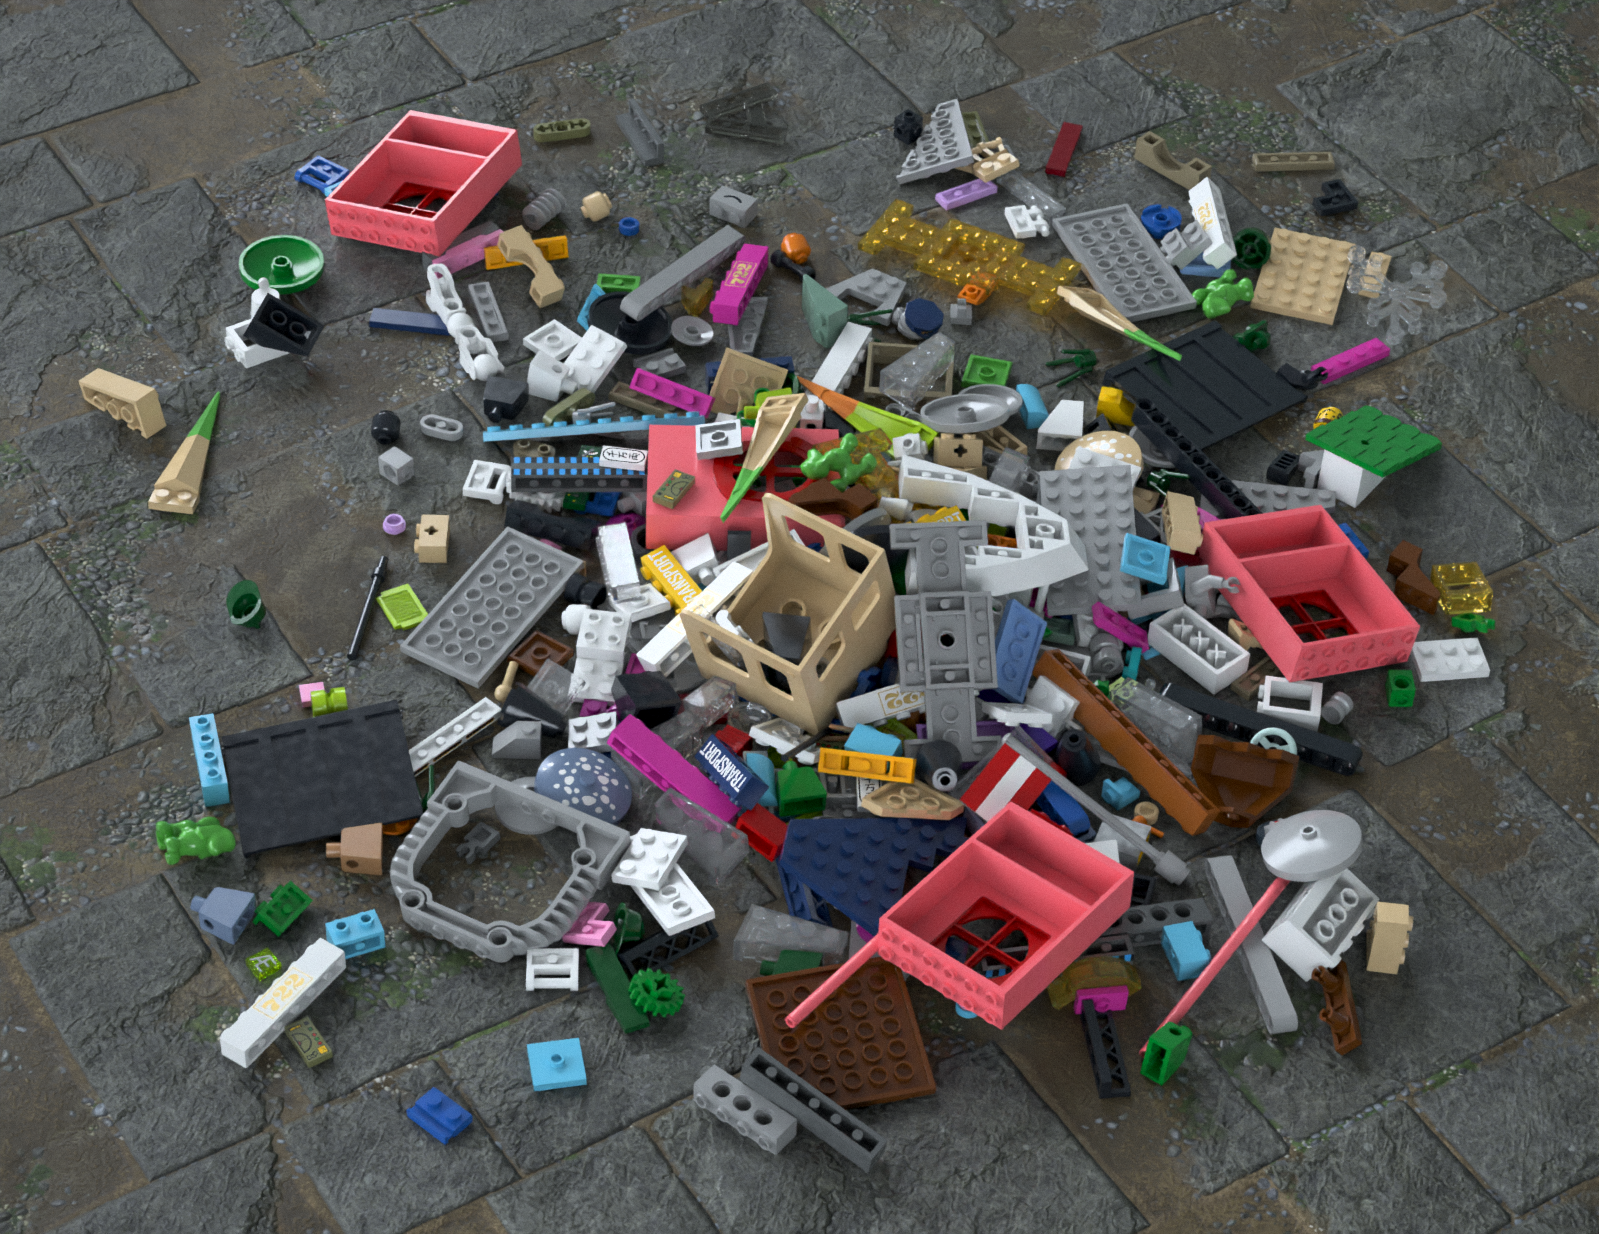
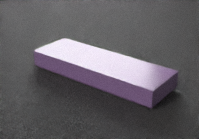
(965, 193)

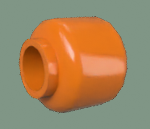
(796, 247)

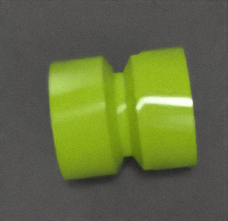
(327, 703)

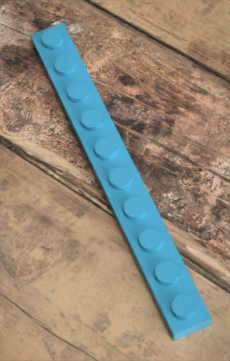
(604, 425)

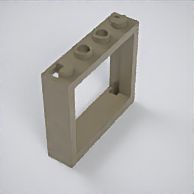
(887, 354)

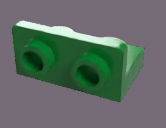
(283, 909)

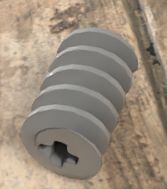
(543, 209)

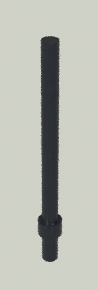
(378, 577)

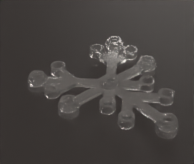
(1395, 292)

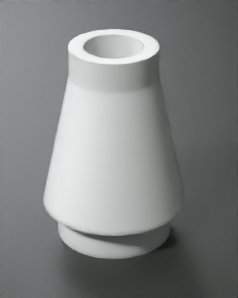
(896, 507)

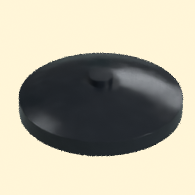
(640, 336)
(879, 536)

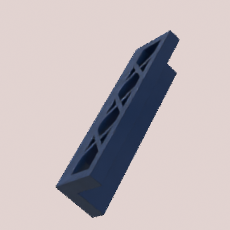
(800, 899)

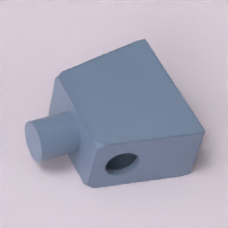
(225, 912)

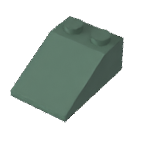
(823, 312)

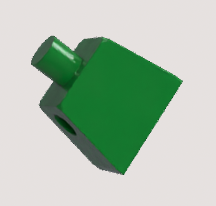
(799, 790)
(1172, 1043)

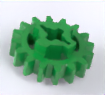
(656, 992)

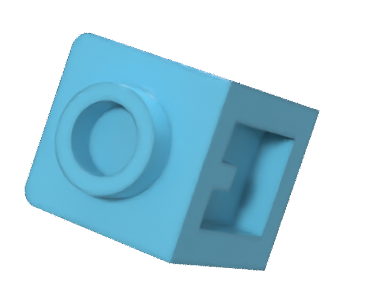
(1119, 793)

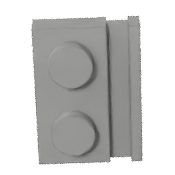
(662, 363)

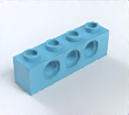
(209, 760)

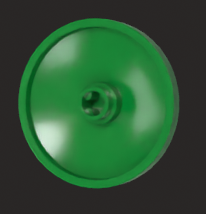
(286, 262)

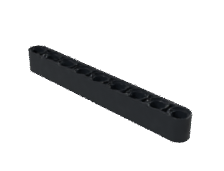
(1191, 460)
(1246, 723)

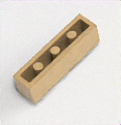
(1181, 523)

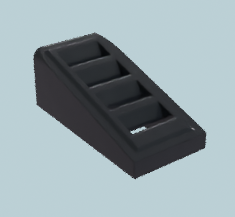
(1283, 467)
(1144, 882)

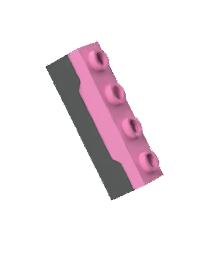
(465, 249)

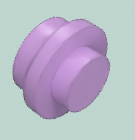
(394, 524)

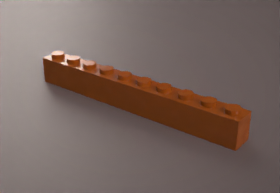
(1130, 746)

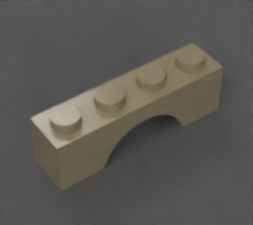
(1153, 152)

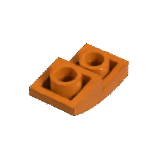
(973, 294)

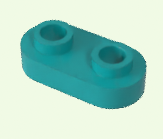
(1133, 660)

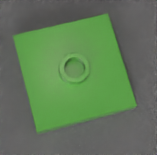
(986, 371)

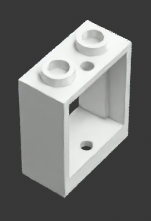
(249, 355)
(1297, 690)

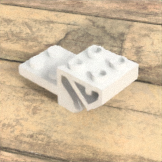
(601, 653)

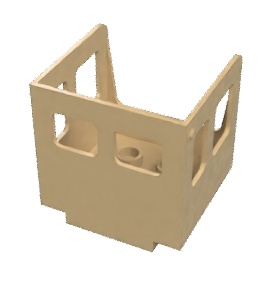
(847, 610)

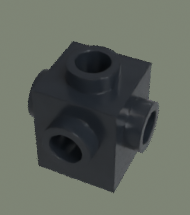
(908, 126)

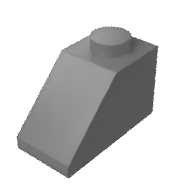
(519, 741)

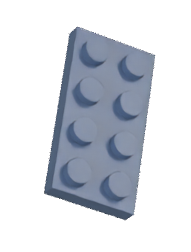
(1017, 649)

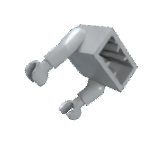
(1201, 592)

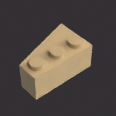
(1388, 937)

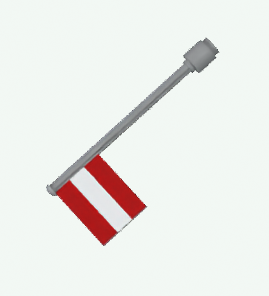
(1021, 777)

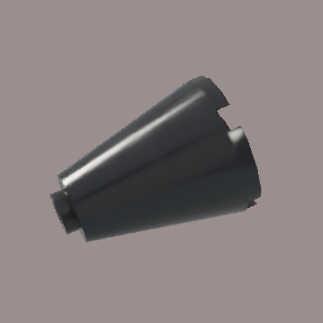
(528, 706)
(1077, 757)
(939, 764)

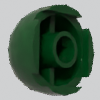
(1252, 248)

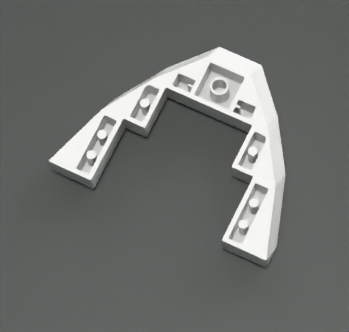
(1045, 541)

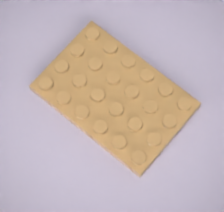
(1303, 276)

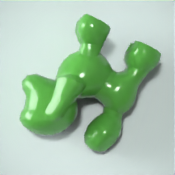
(1223, 294)
(839, 461)
(198, 839)

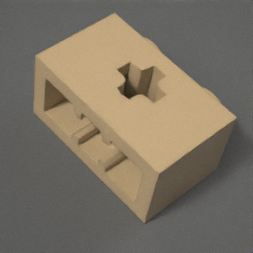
(969, 456)
(433, 538)

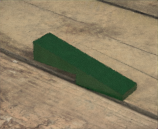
(615, 984)

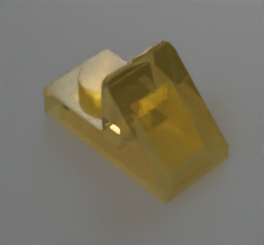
(696, 299)

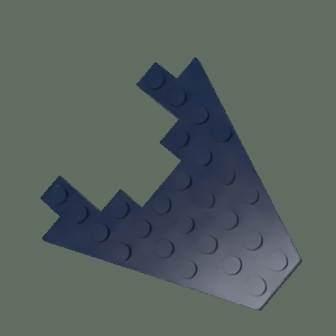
(865, 861)

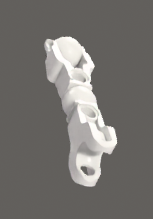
(449, 306)

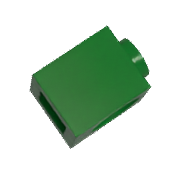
(1400, 688)

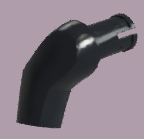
(1302, 378)

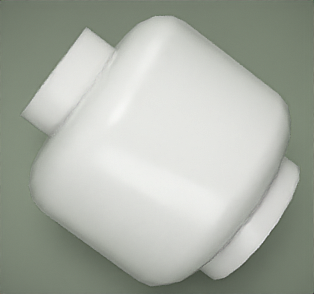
(573, 617)

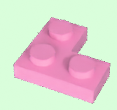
(590, 928)

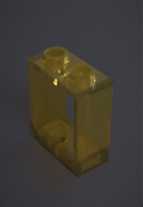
(1464, 600)

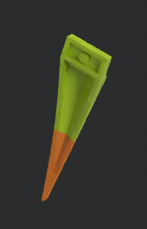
(867, 418)

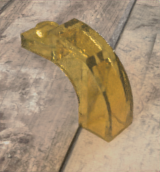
(1092, 973)

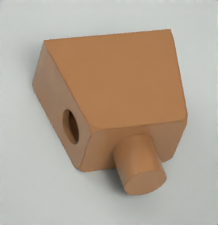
(359, 849)

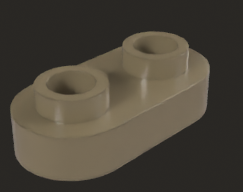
(531, 448)

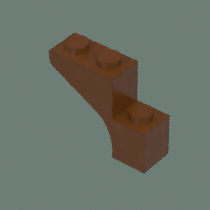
(825, 499)
(1412, 583)

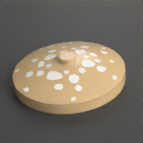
(1107, 443)

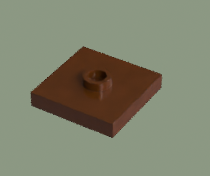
(536, 650)

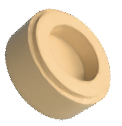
(1148, 811)

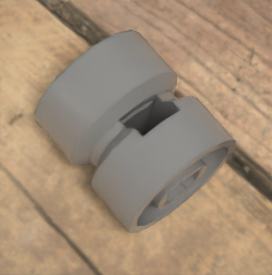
(1106, 654)

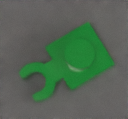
(1469, 622)

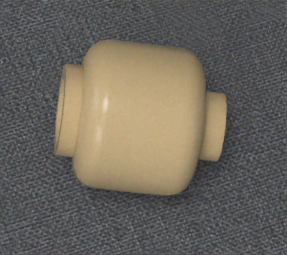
(596, 206)

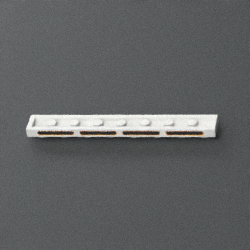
(453, 734)

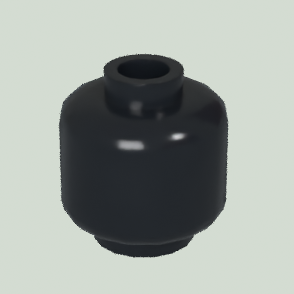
(385, 427)

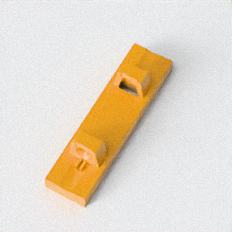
(551, 248)
(866, 765)

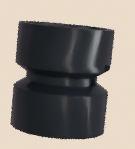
(583, 591)

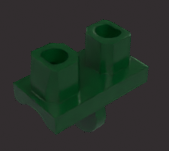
(1254, 336)

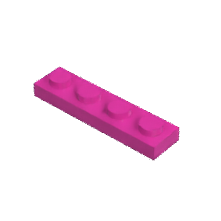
(1353, 359)
(672, 392)

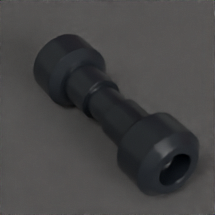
(779, 259)

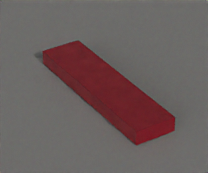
(1064, 149)

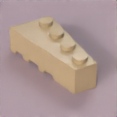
(124, 400)

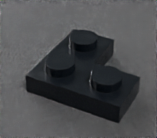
(1337, 199)

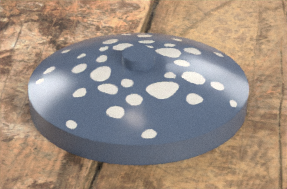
(586, 783)

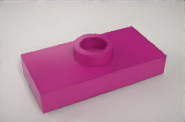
(1103, 998)

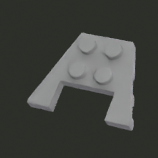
(875, 289)
(686, 674)

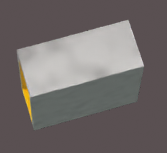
(1128, 854)

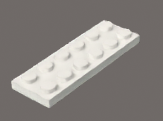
(677, 903)

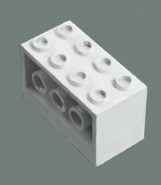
(1321, 922)

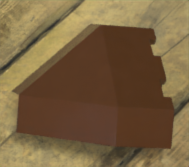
(1242, 778)

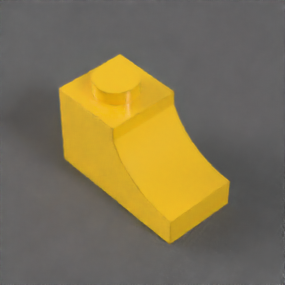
(1115, 406)

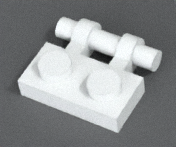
(1021, 221)

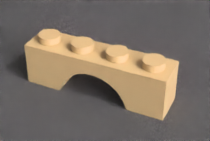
(518, 247)

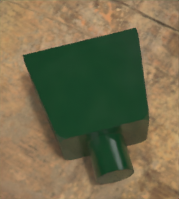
(791, 961)

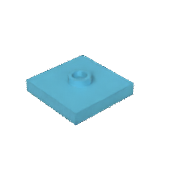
(1145, 558)
(556, 1064)

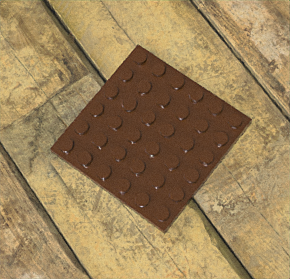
(854, 1045)

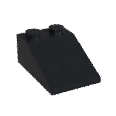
(283, 327)

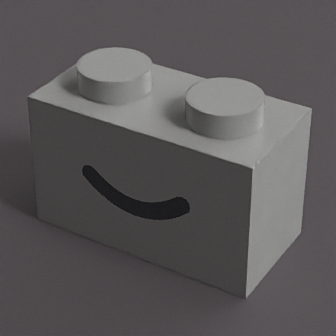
(733, 206)

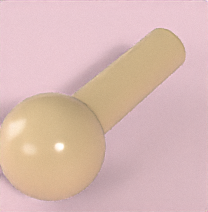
(503, 690)

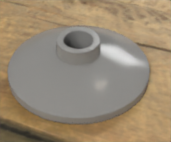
(692, 330)

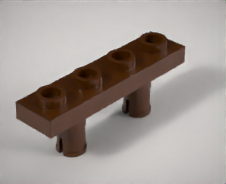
(1340, 1007)

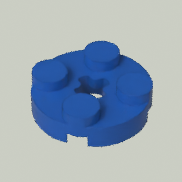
(1160, 220)
(868, 681)

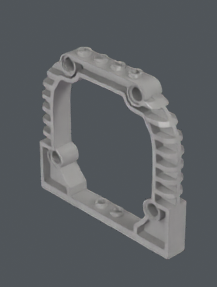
(470, 790)

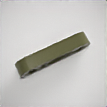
(573, 129)
(564, 410)

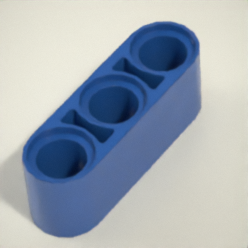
(1063, 809)

